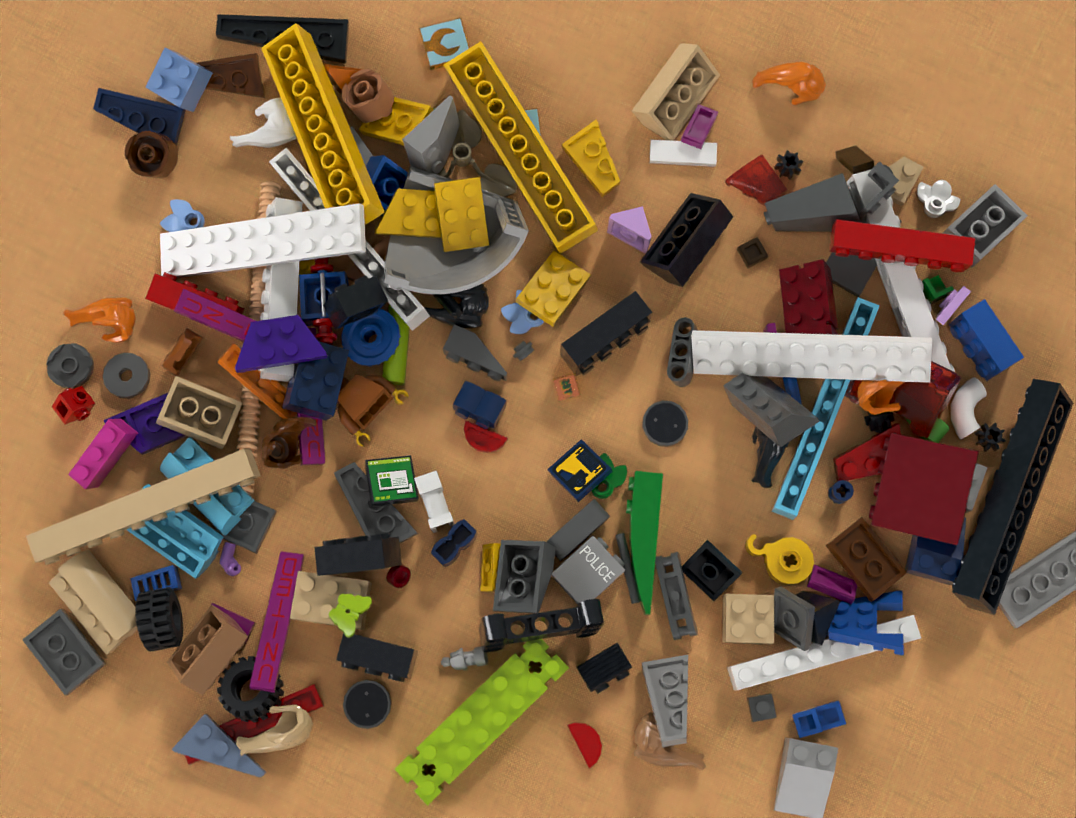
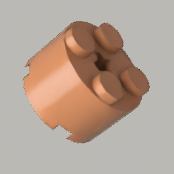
(368, 96)

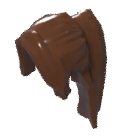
(281, 446)

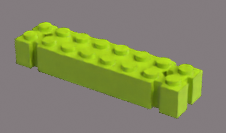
(480, 719)

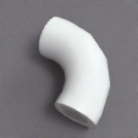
(963, 407)

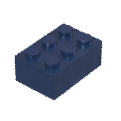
(317, 384)

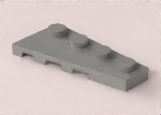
(668, 695)

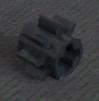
(793, 168)
(879, 422)
(992, 430)

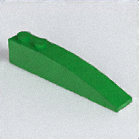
(643, 531)

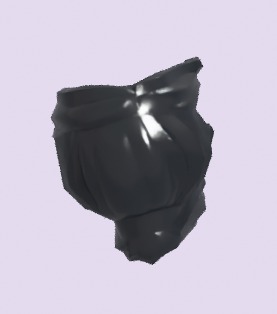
(474, 303)
(768, 457)

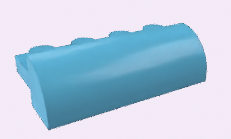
(221, 511)
(182, 540)

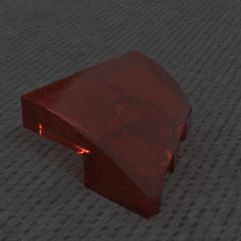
(758, 181)

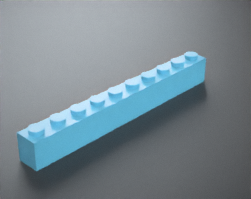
(826, 410)

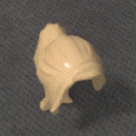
(290, 731)

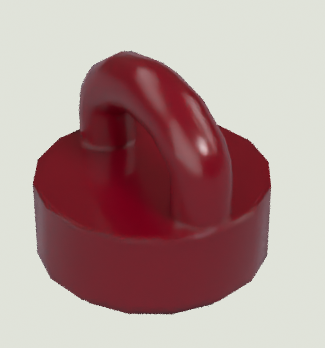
(398, 576)

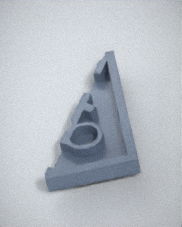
(212, 744)

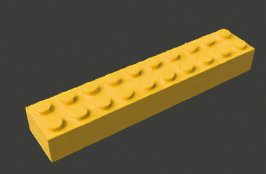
(320, 123)
(521, 147)

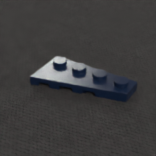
(140, 113)

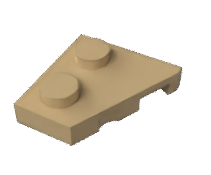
(907, 173)

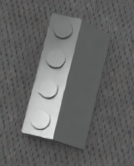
(769, 408)

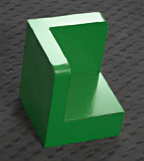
(935, 289)

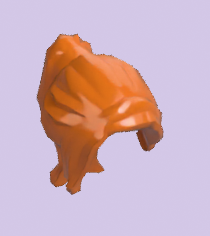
(800, 77)
(107, 312)
(875, 396)

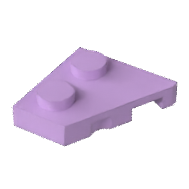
(951, 303)

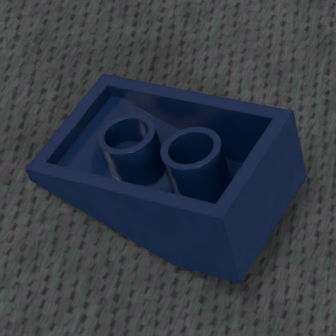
(935, 559)

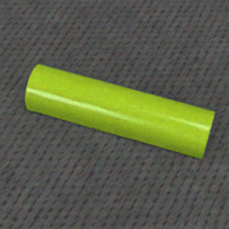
(395, 368)

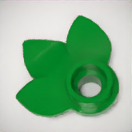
(613, 480)

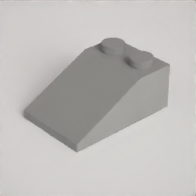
(433, 138)
(805, 778)

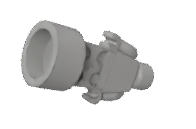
(461, 659)

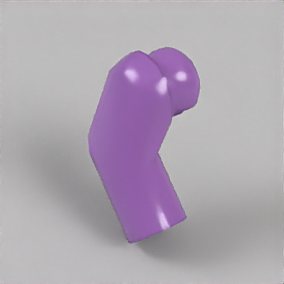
(227, 560)

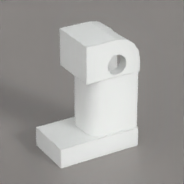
(434, 500)

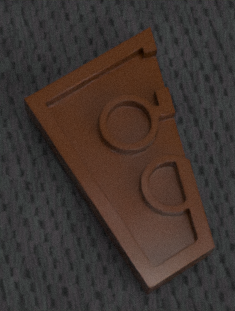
(236, 75)

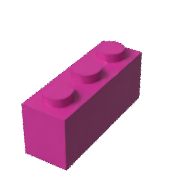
(103, 453)

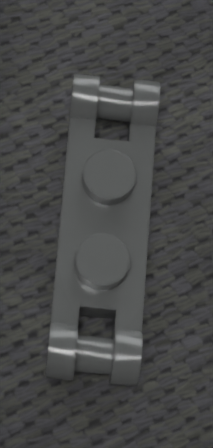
(675, 596)

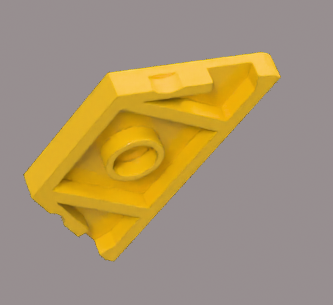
(411, 214)

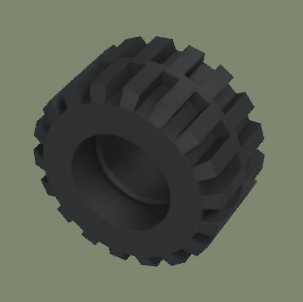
(159, 619)
(231, 689)

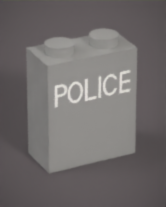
(589, 571)

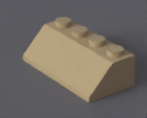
(676, 91)

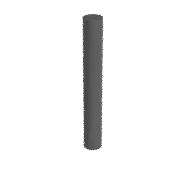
(629, 574)

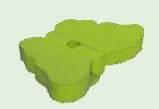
(356, 606)

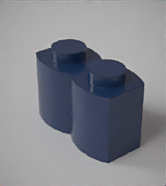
(479, 405)
(449, 547)

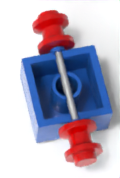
(315, 292)

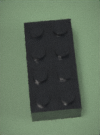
(606, 333)

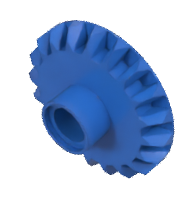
(356, 337)

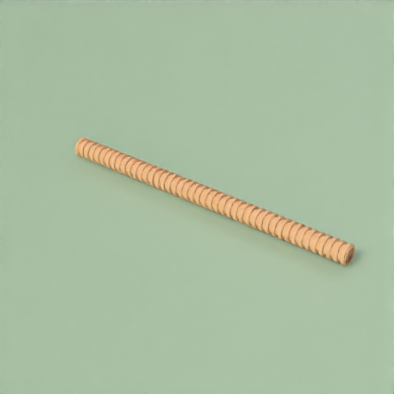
(250, 403)

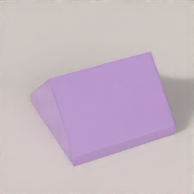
(631, 228)

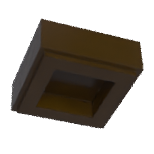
(752, 252)

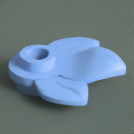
(182, 217)
(519, 317)

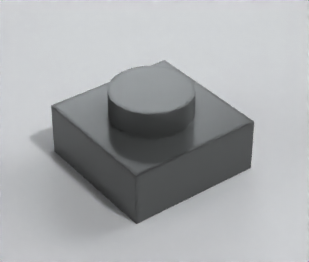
(761, 707)

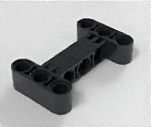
(584, 619)

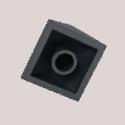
(711, 570)
(823, 616)

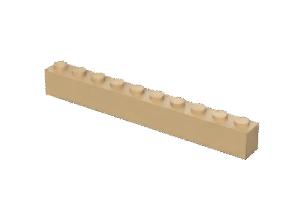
(142, 506)

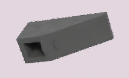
(469, 349)

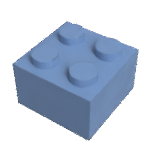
(179, 80)

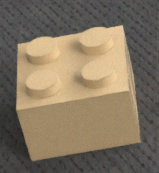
(748, 619)

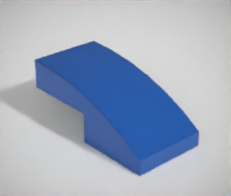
(819, 719)

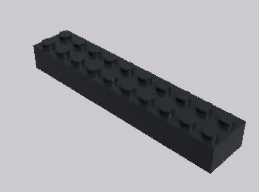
(1013, 496)

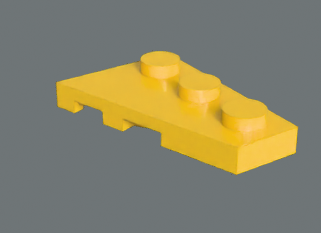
(591, 156)

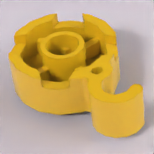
(774, 559)

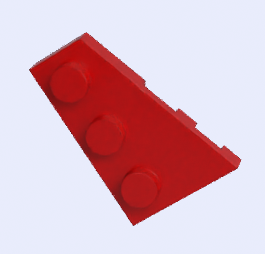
(863, 459)

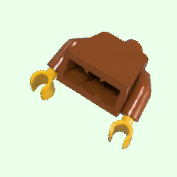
(363, 400)

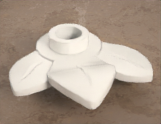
(937, 198)

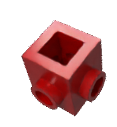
(73, 405)

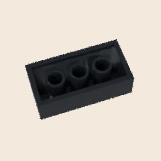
(687, 238)

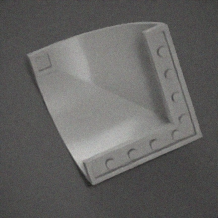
(424, 268)

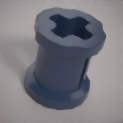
(845, 487)

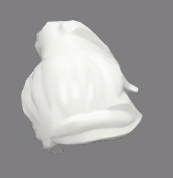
(276, 130)

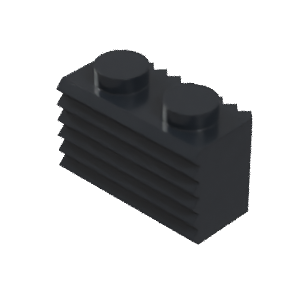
(604, 667)

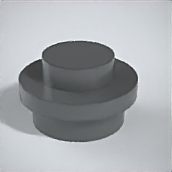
(523, 350)

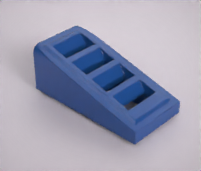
(173, 574)

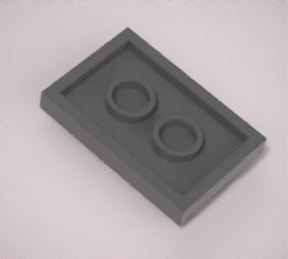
(64, 652)

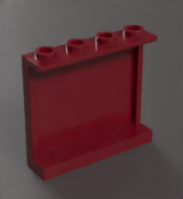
(923, 488)

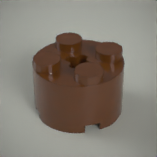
(156, 166)

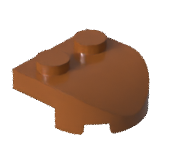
(182, 351)

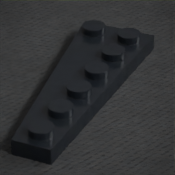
(328, 34)

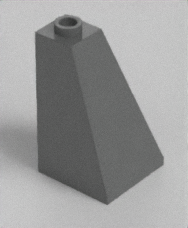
(813, 207)

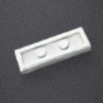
(682, 154)

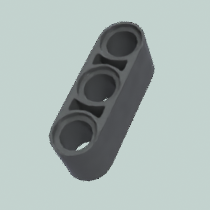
(685, 362)
(578, 529)

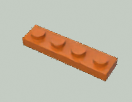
(268, 391)

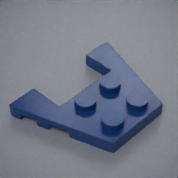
(858, 622)

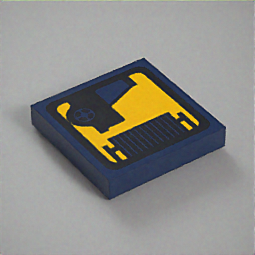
(579, 470)

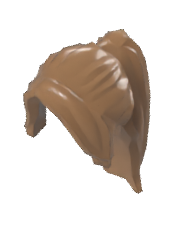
(651, 750)

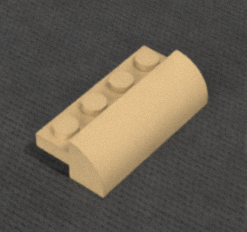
(95, 600)

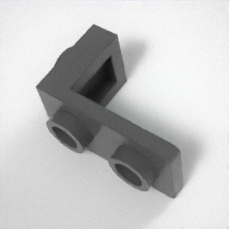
(884, 178)

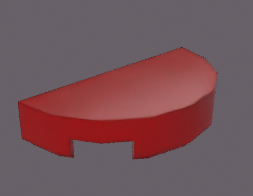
(483, 439)
(587, 742)

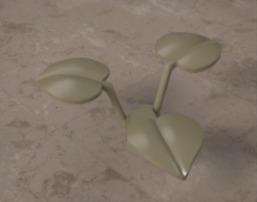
(496, 177)

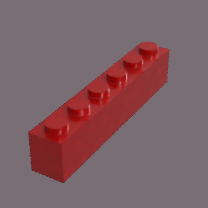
(902, 245)

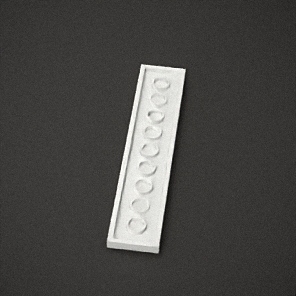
(264, 241)
(812, 355)

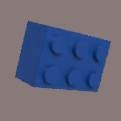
(985, 340)

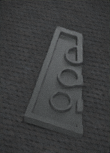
(371, 518)

